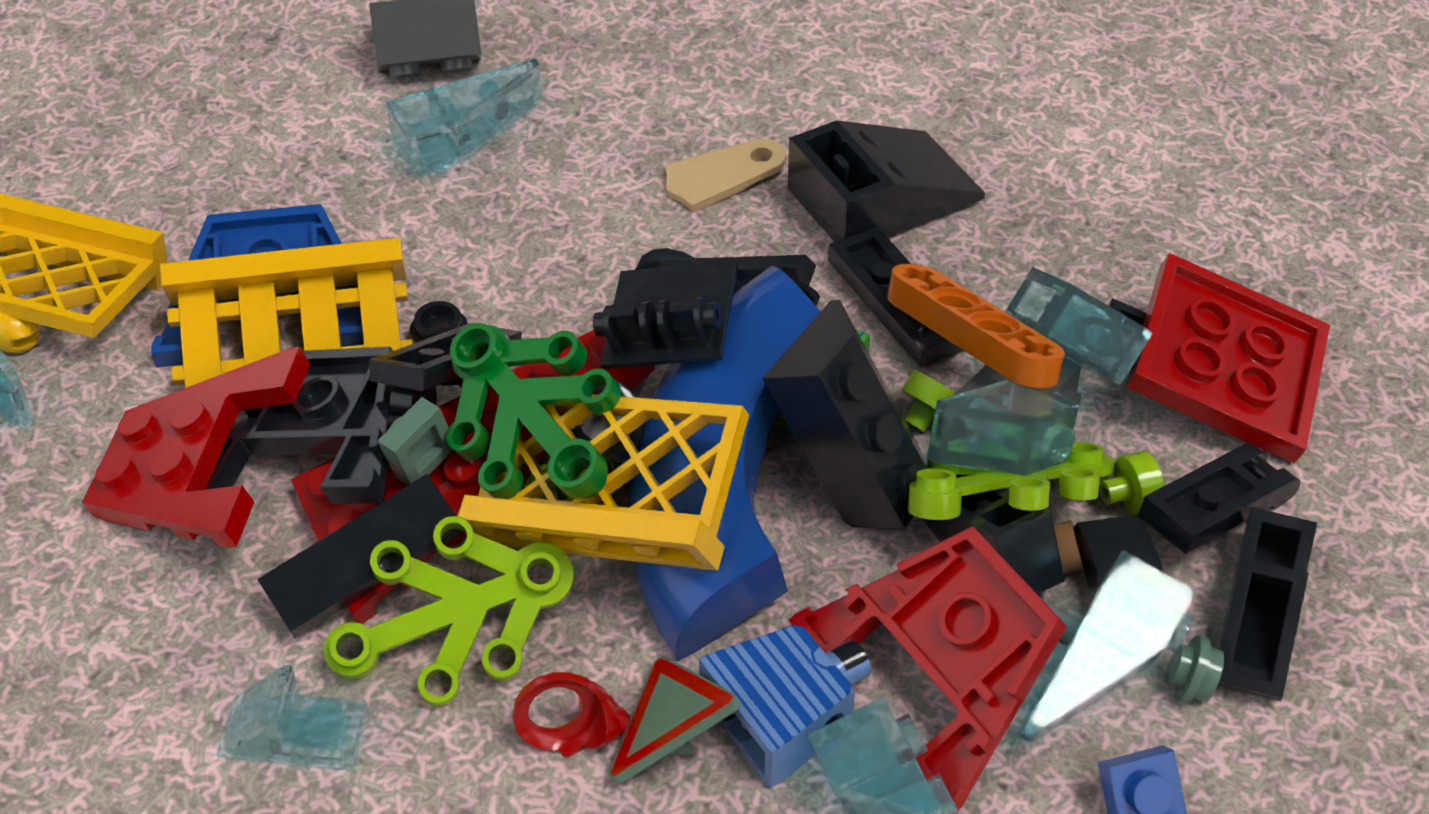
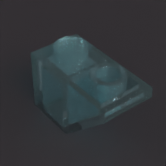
(1080, 324)
(875, 764)

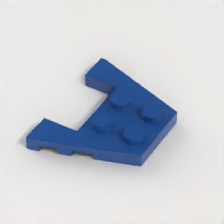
(256, 233)

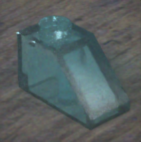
(1003, 429)

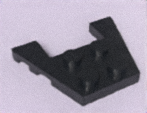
(332, 414)

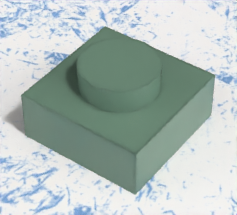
(416, 442)

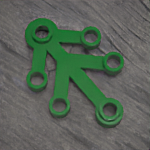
(483, 358)

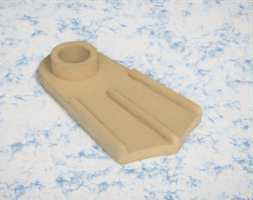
(723, 172)

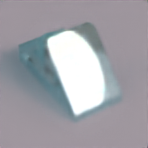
(287, 728)

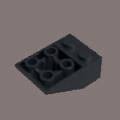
(874, 176)

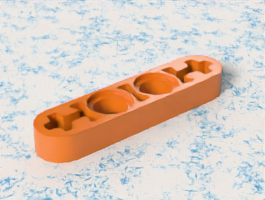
(976, 326)

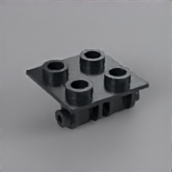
(667, 315)

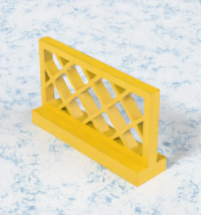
(84, 250)
(616, 531)

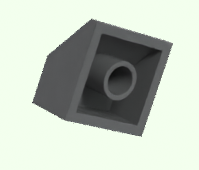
(424, 34)

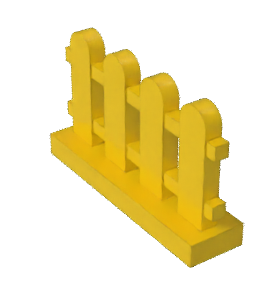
(257, 280)

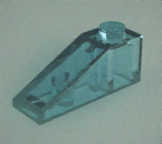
(461, 117)
(1119, 636)

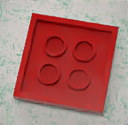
(1231, 358)

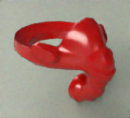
(593, 727)

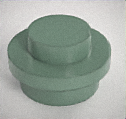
(1195, 670)

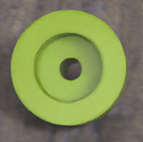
(926, 393)
(1133, 480)

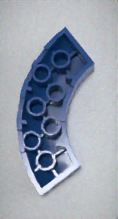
(700, 604)

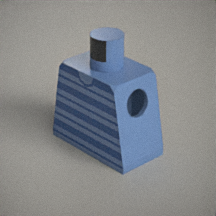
(784, 694)

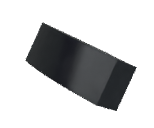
(1266, 603)

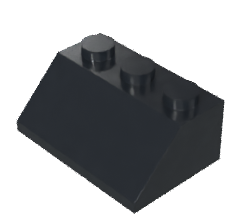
(847, 421)

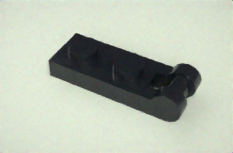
(1217, 497)

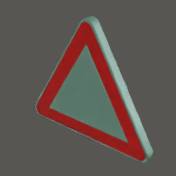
(669, 714)

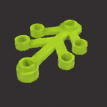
(939, 493)
(461, 607)

